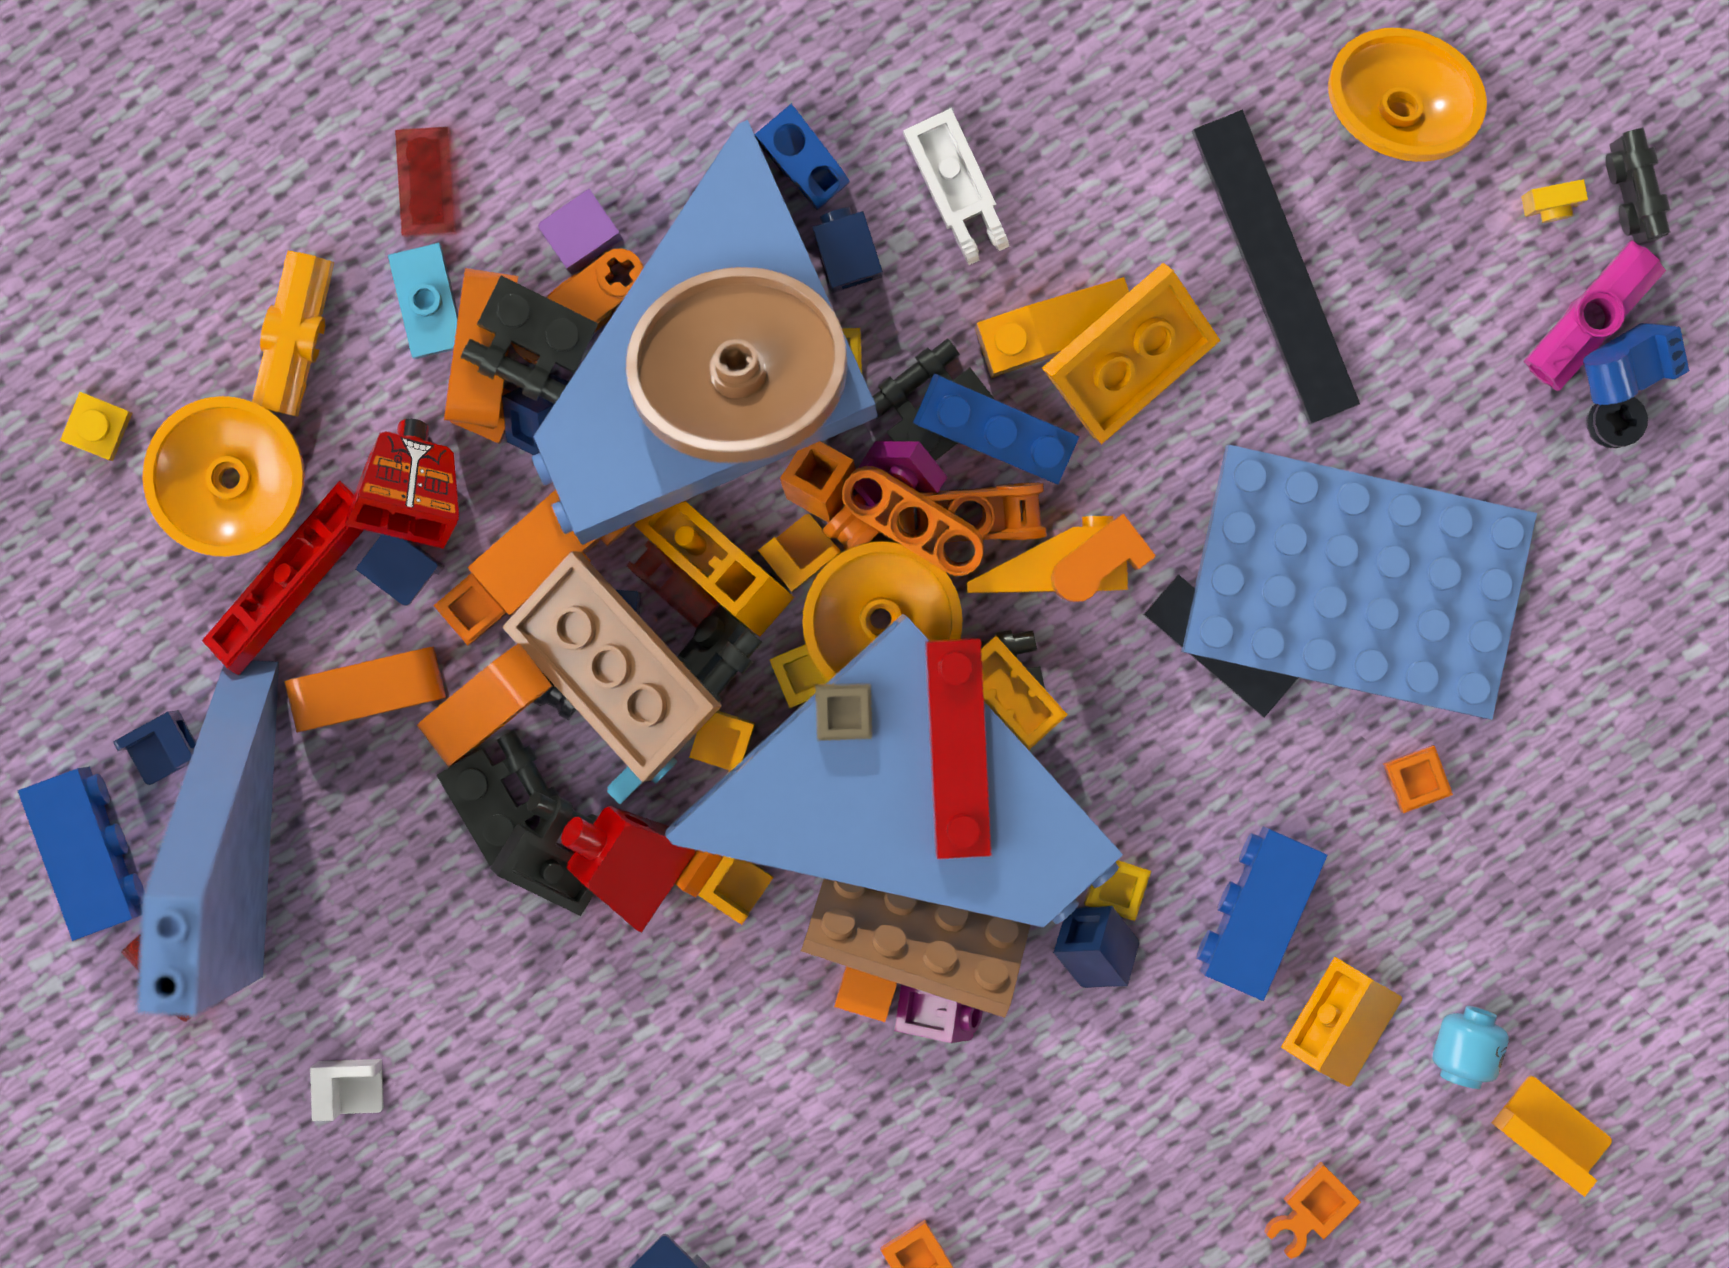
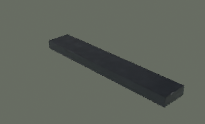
(1275, 267)

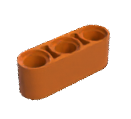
(470, 395)
(927, 544)
(365, 689)
(484, 704)

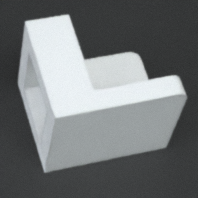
(346, 1088)

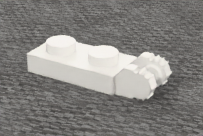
(954, 180)

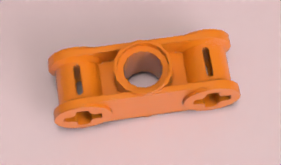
(591, 293)
(1000, 511)

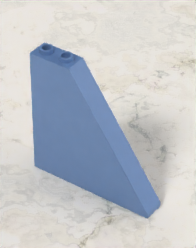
(593, 439)
(867, 805)
(213, 865)

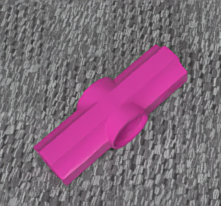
(1617, 293)

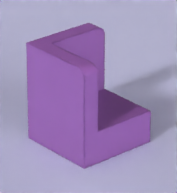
(579, 231)

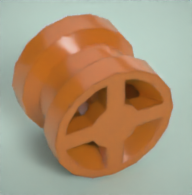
(849, 528)

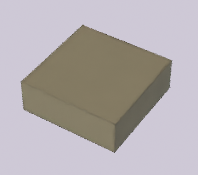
(843, 711)

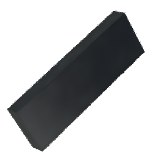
(1254, 686)

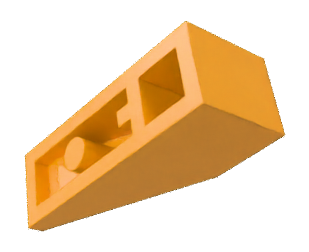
(1043, 327)
(717, 565)
(1033, 568)

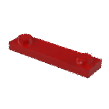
(284, 582)
(958, 748)

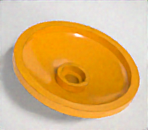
(1407, 94)
(187, 468)
(872, 579)

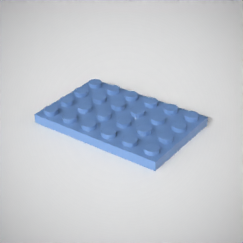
(1359, 582)

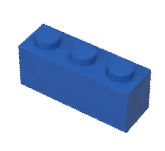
(82, 851)
(1260, 912)

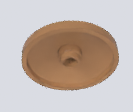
(736, 364)

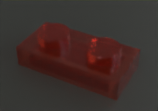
(425, 182)

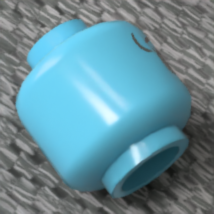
(1470, 1047)

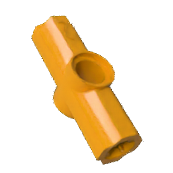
(292, 333)

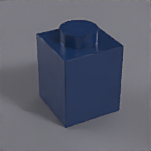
(847, 249)

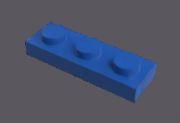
(996, 429)

